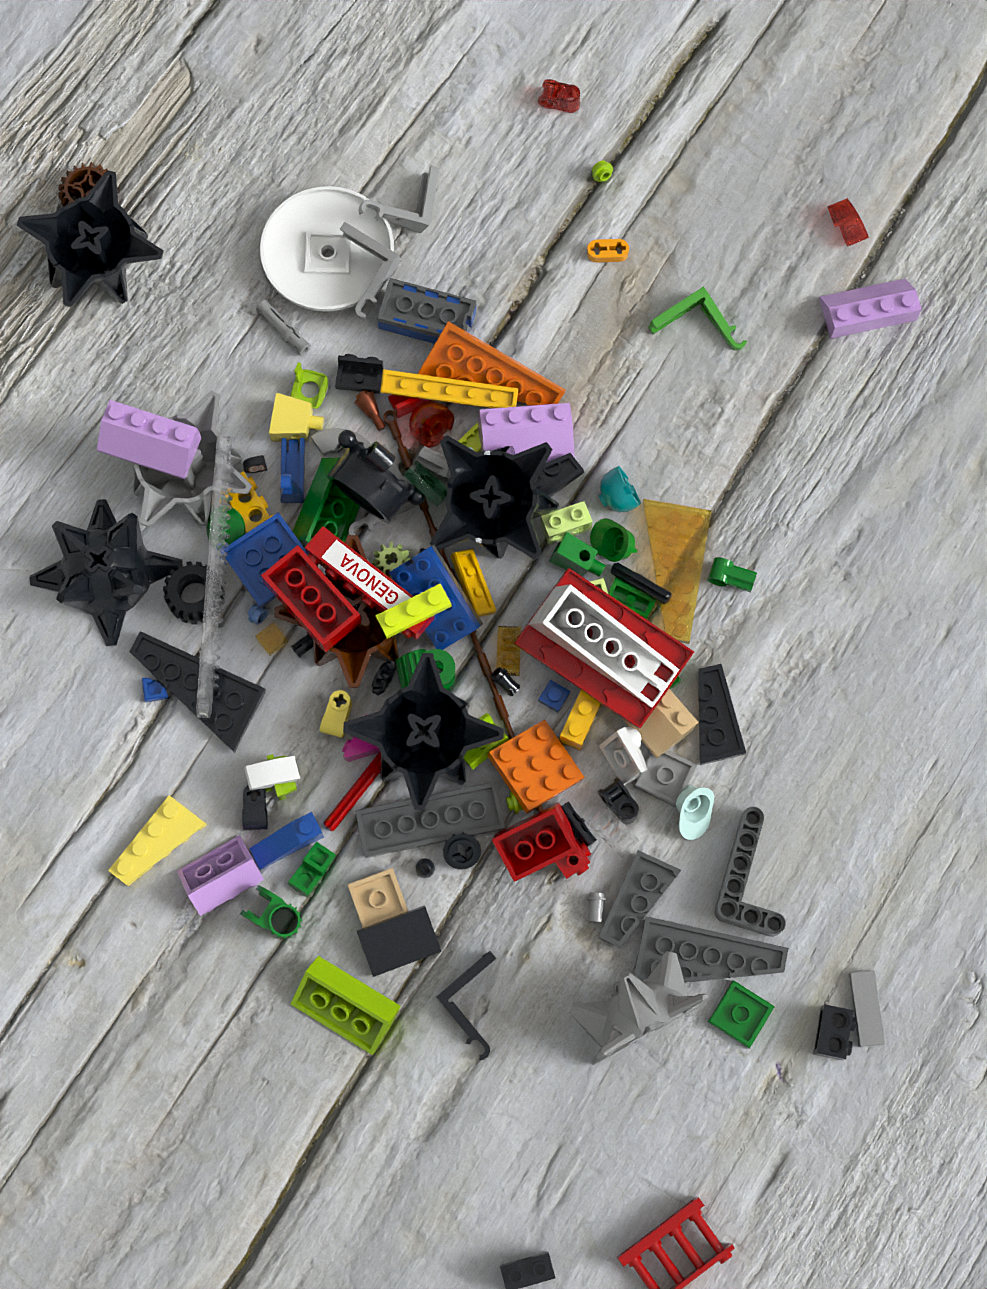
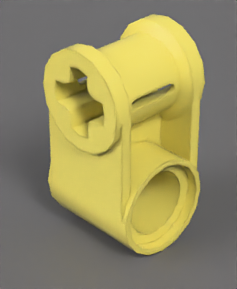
(335, 716)

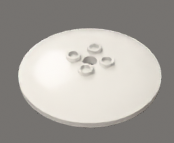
(303, 230)

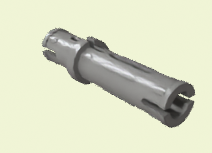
(289, 333)

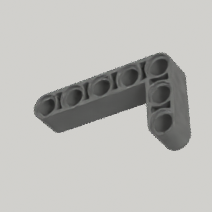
(740, 877)

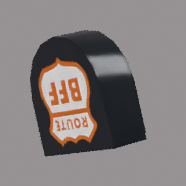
(255, 464)

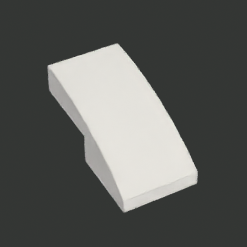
(272, 772)

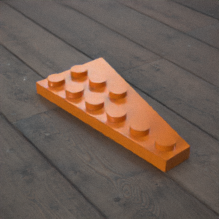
(469, 359)

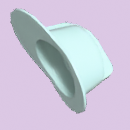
(695, 811)

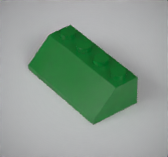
(325, 507)

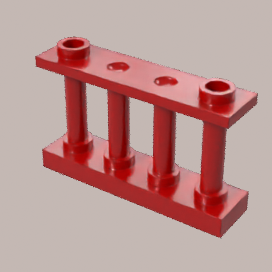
(672, 1227)

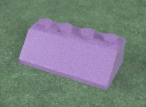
(870, 308)
(147, 439)

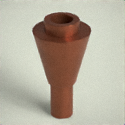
(367, 404)

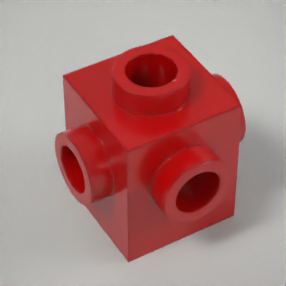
(578, 866)

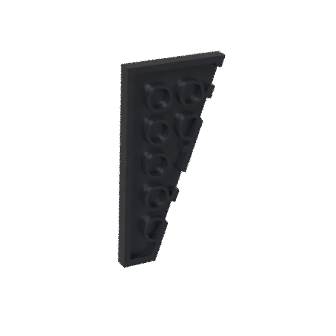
(178, 671)

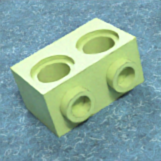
(571, 519)

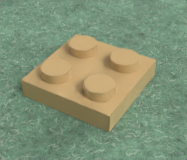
(377, 897)

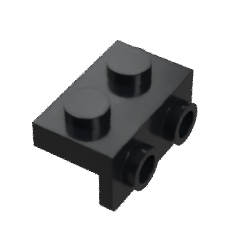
(359, 373)

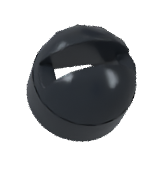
(420, 870)

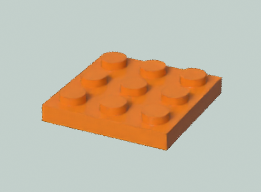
(535, 766)

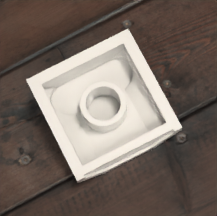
(624, 754)

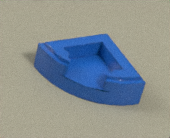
(153, 690)

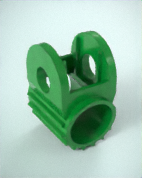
(408, 662)
(276, 903)

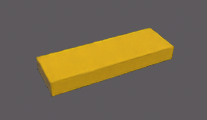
(473, 582)

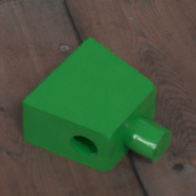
(571, 551)

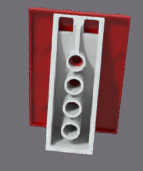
(603, 648)

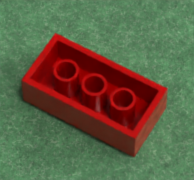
(311, 598)

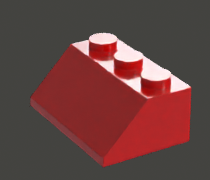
(535, 842)

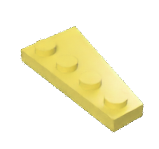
(163, 833)

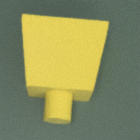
(292, 419)

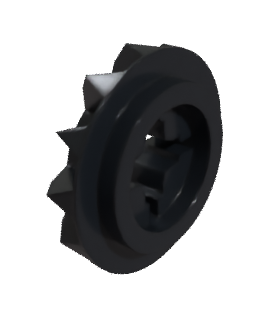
(383, 677)
(458, 860)

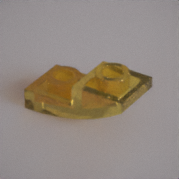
(507, 653)

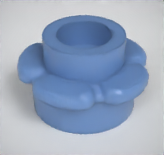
(257, 614)

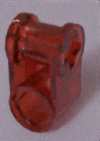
(558, 95)

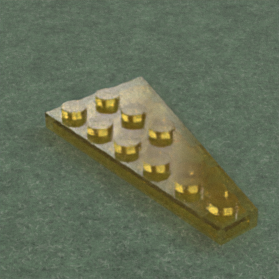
(677, 551)

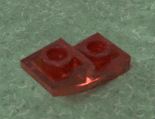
(849, 221)

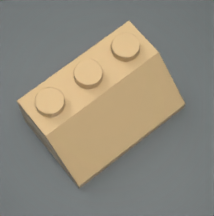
(666, 725)

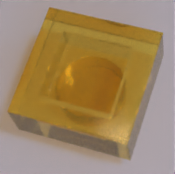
(271, 639)

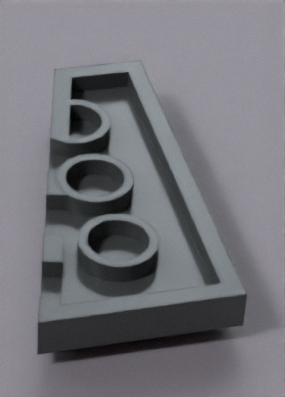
(640, 891)

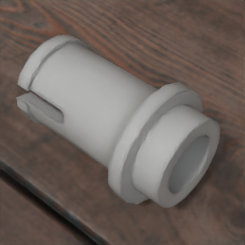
(595, 907)

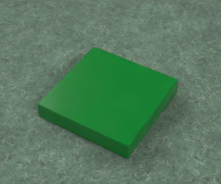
(741, 1014)

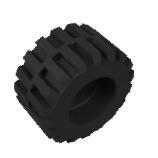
(177, 583)

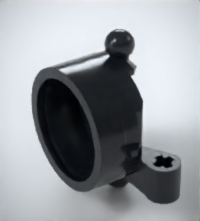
(366, 480)

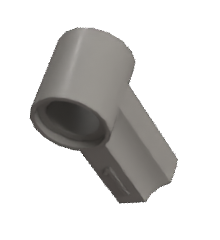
(435, 464)

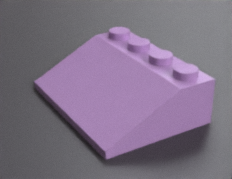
(527, 428)

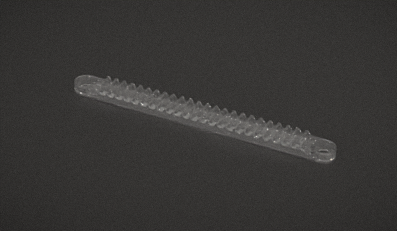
(214, 576)

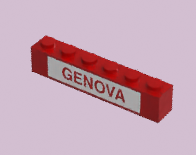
(359, 576)

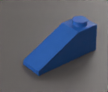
(287, 840)

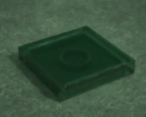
(426, 483)

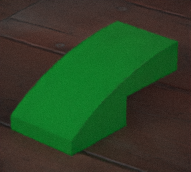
(312, 869)

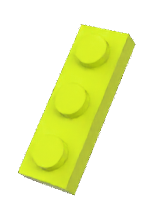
(413, 611)

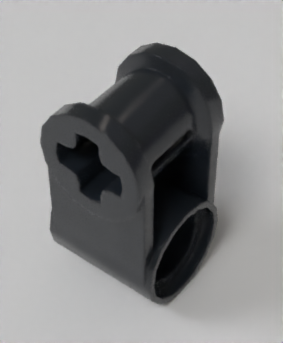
(617, 797)
(254, 812)

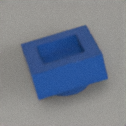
(554, 696)

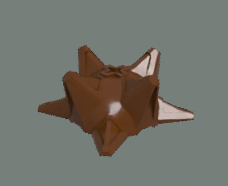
(359, 644)

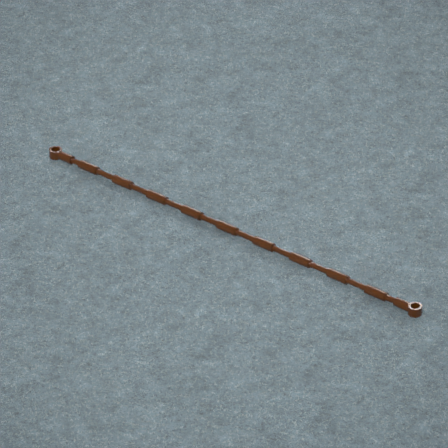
(481, 656)

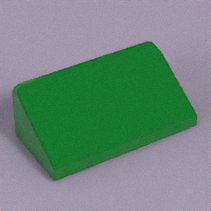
(632, 597)

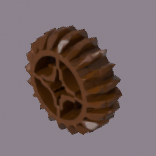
(79, 182)

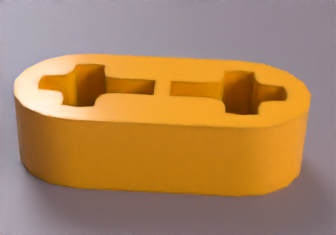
(607, 250)

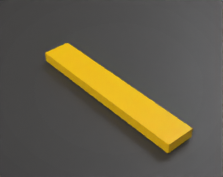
(447, 390)

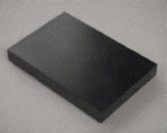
(398, 941)

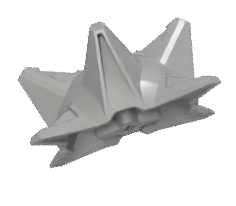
(194, 493)
(636, 1007)

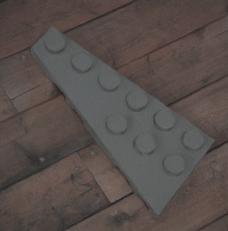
(705, 953)

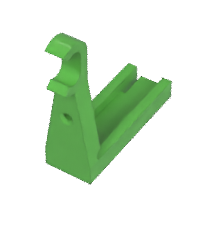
(709, 308)

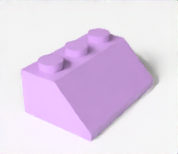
(219, 875)

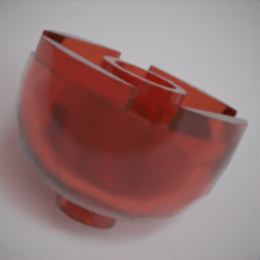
(430, 422)

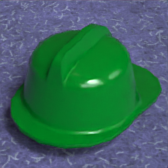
(612, 540)

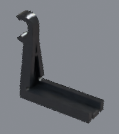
(455, 1012)

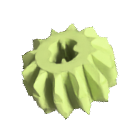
(389, 554)

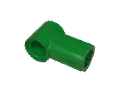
(725, 573)

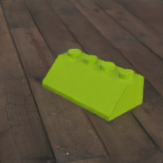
(345, 1005)

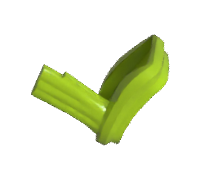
(305, 376)

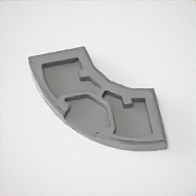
(328, 440)

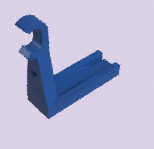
(292, 471)

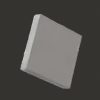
(666, 776)

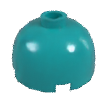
(618, 492)

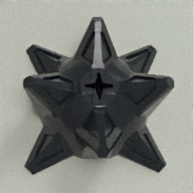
(91, 243)
(475, 495)
(103, 568)
(426, 710)

